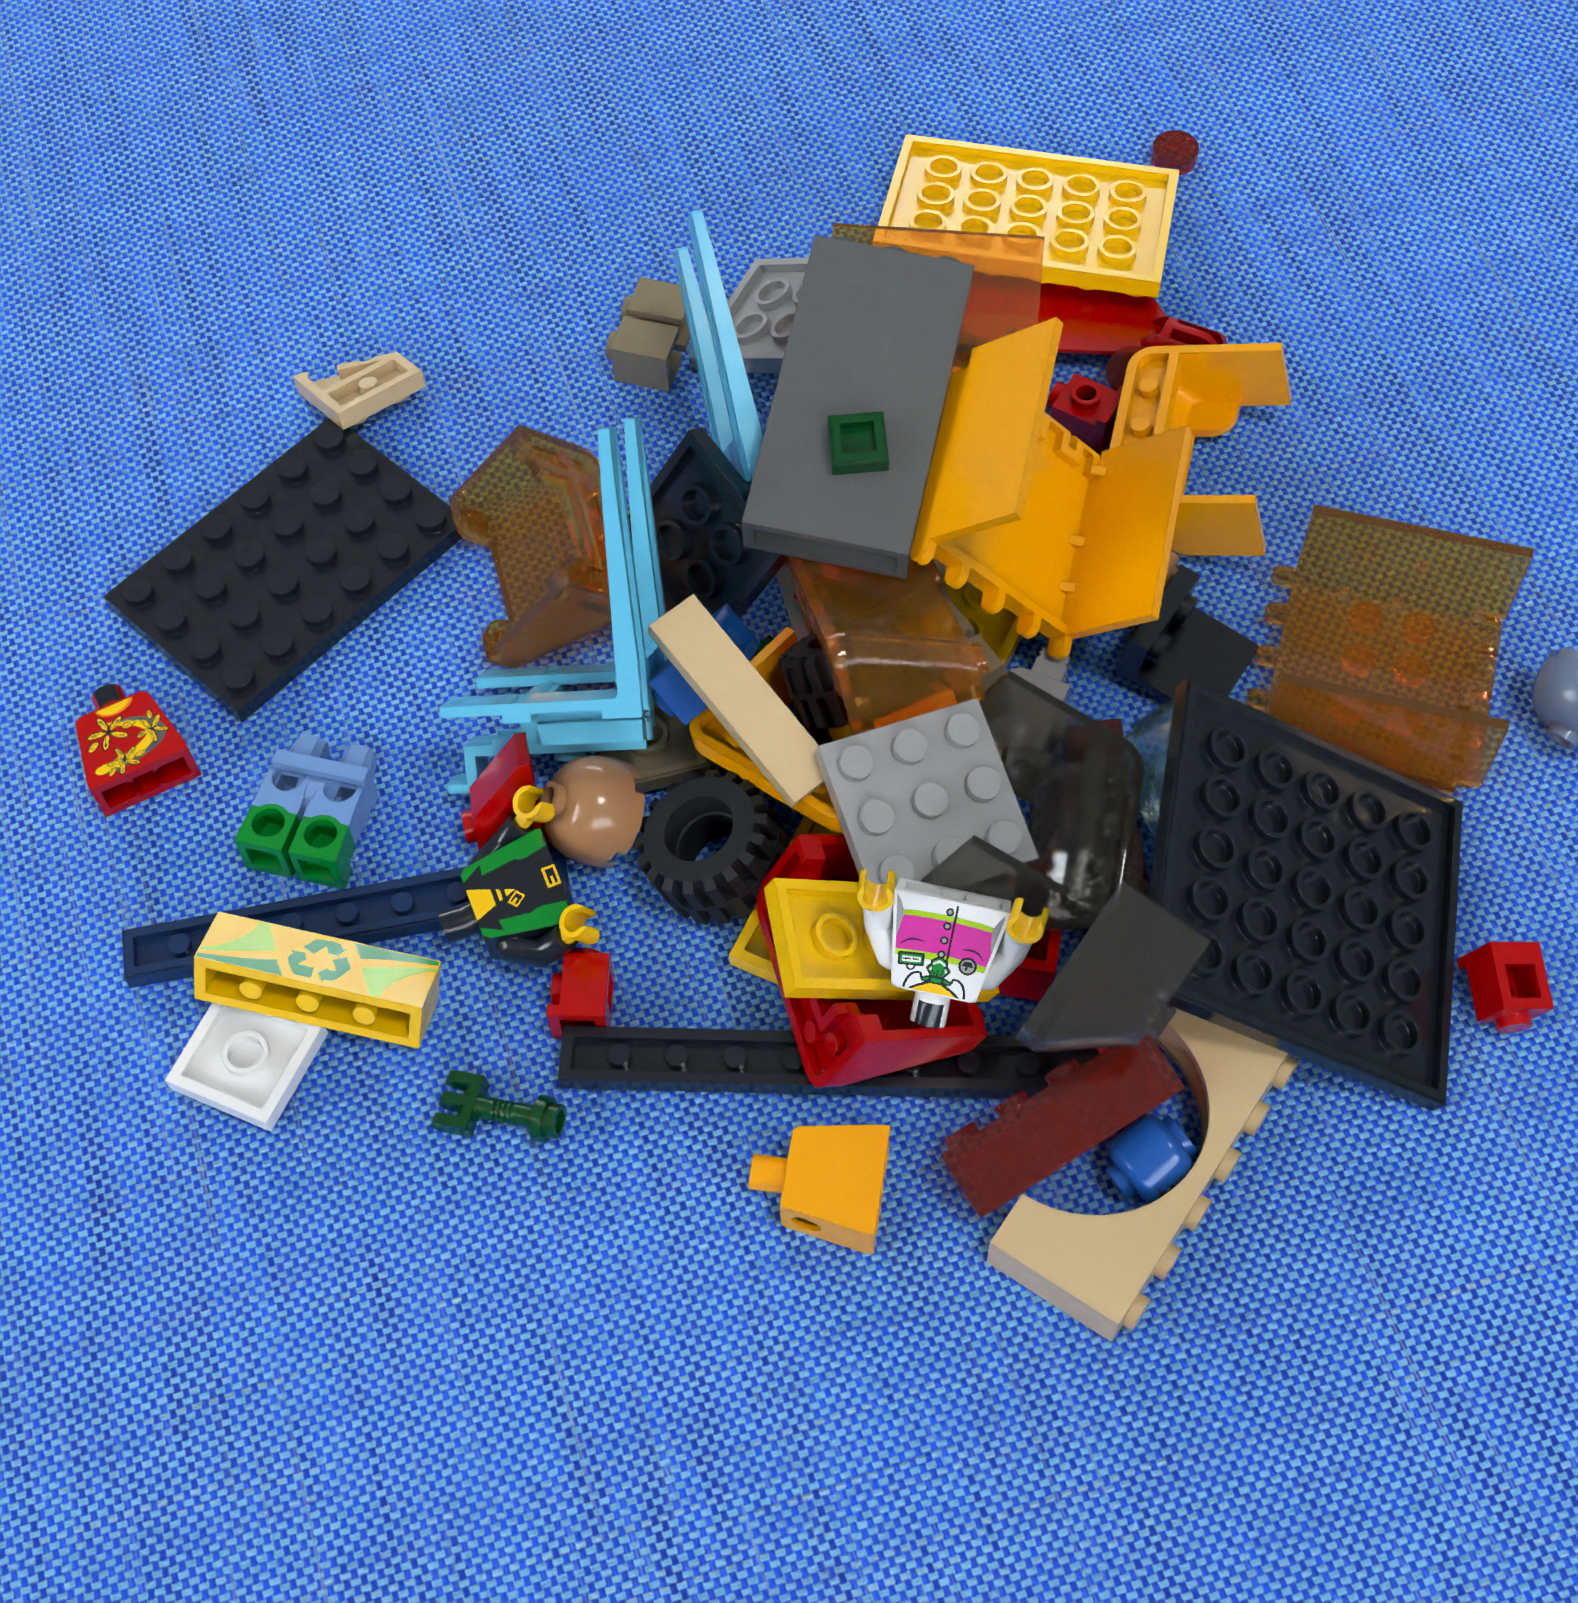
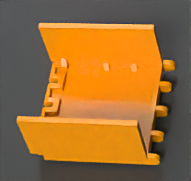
(1036, 511)

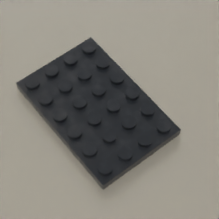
(285, 567)

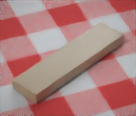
(739, 698)

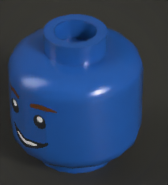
(1150, 1157)

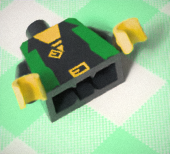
(518, 893)

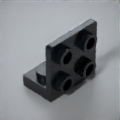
(1185, 645)

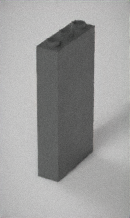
(865, 337)

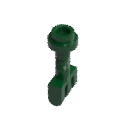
(544, 1118)

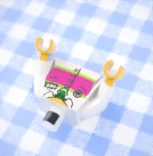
(944, 940)

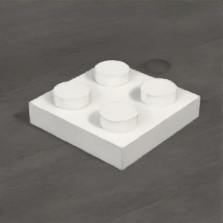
(245, 1062)

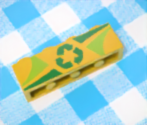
(317, 979)

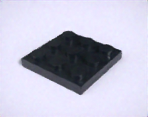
(699, 530)

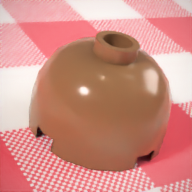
(594, 809)

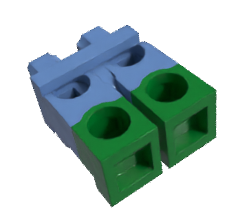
(310, 812)

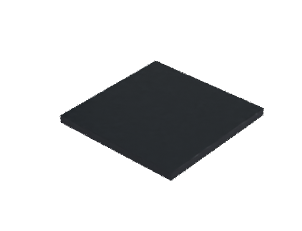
(1317, 893)

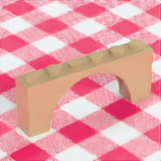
(1104, 1262)

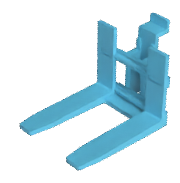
(718, 354)
(590, 719)

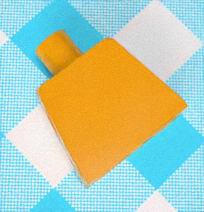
(829, 1182)

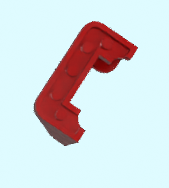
(858, 1037)

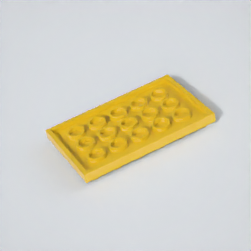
(1099, 217)

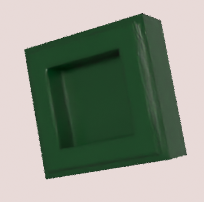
(858, 443)

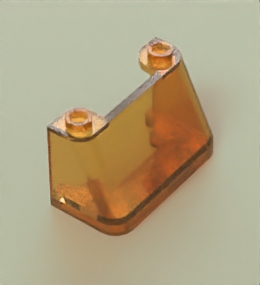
(545, 527)
(888, 641)

